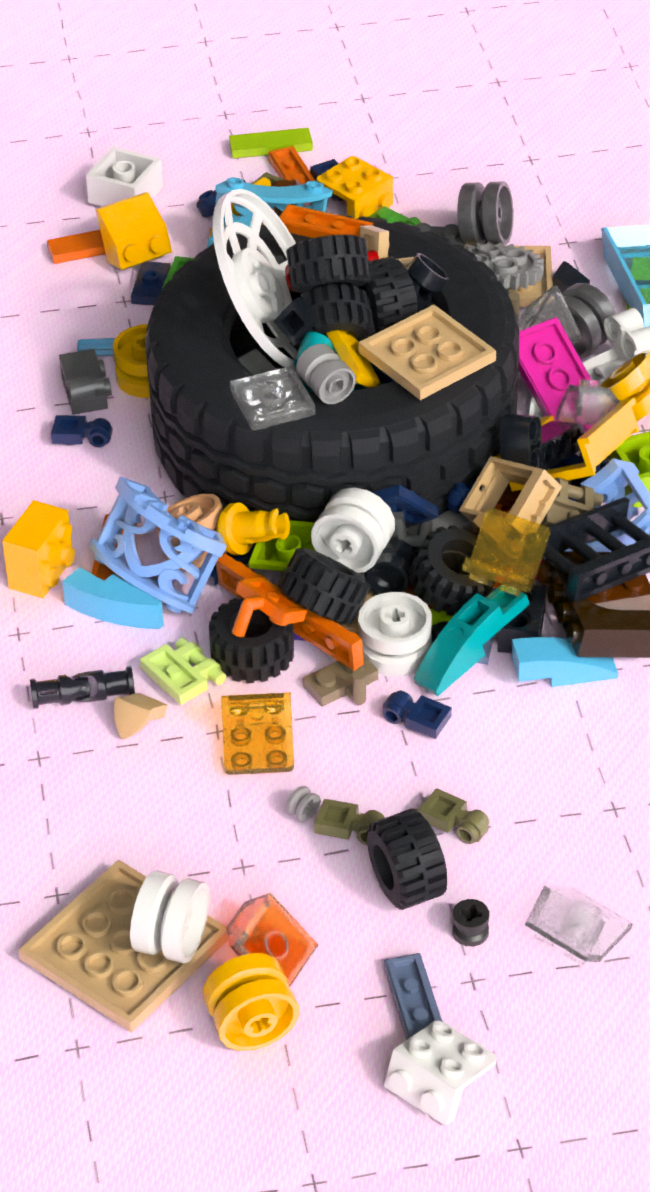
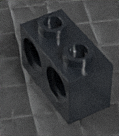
(526, 623)

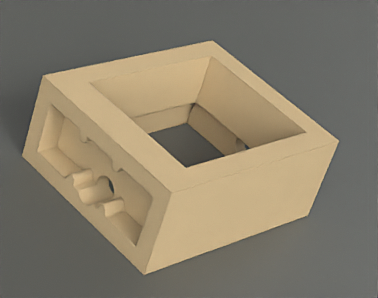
(531, 503)

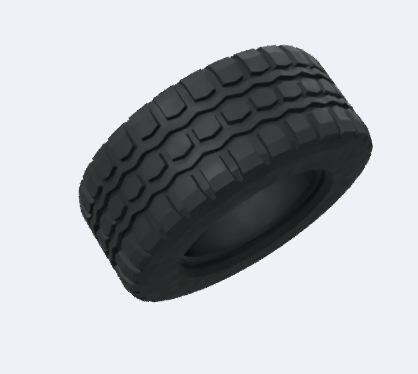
(365, 441)

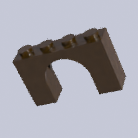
(592, 628)

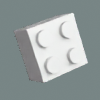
(122, 176)

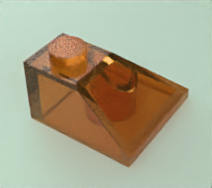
(268, 928)

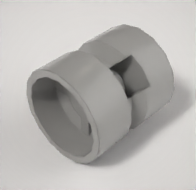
(325, 374)

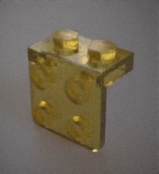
(507, 552)
(257, 733)

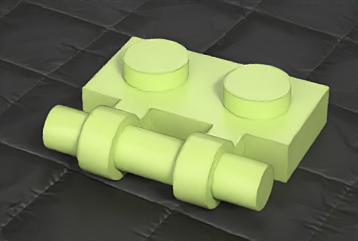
(176, 675)

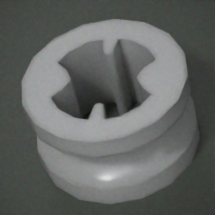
(303, 803)

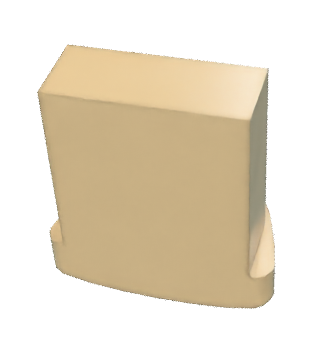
(135, 712)

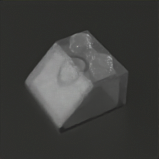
(576, 924)

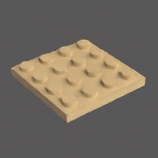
(92, 953)

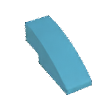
(112, 600)
(557, 660)

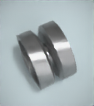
(485, 213)
(588, 310)

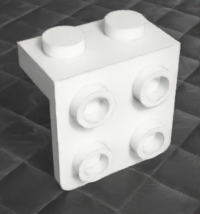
(436, 1068)

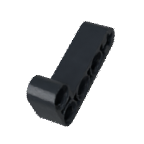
(535, 445)

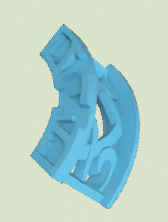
(275, 197)

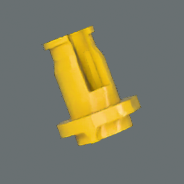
(244, 527)

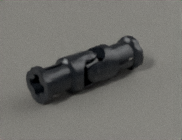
(67, 689)

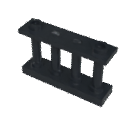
(599, 571)

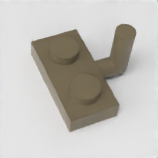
(339, 680)

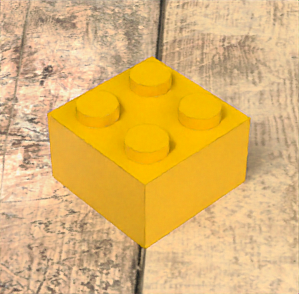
(38, 549)

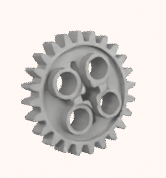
(510, 264)

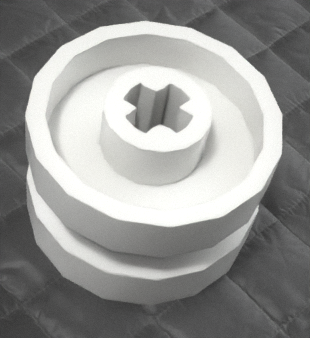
(354, 528)
(395, 632)
(169, 916)

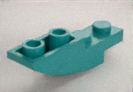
(462, 638)

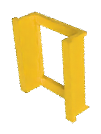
(596, 442)

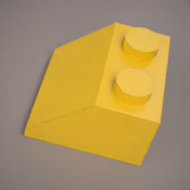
(133, 231)

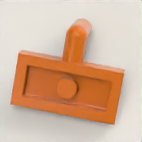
(264, 596)

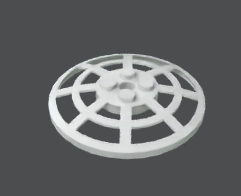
(254, 277)

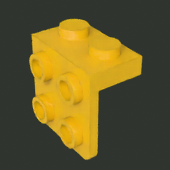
(360, 185)

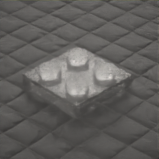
(272, 398)

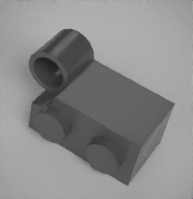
(84, 381)

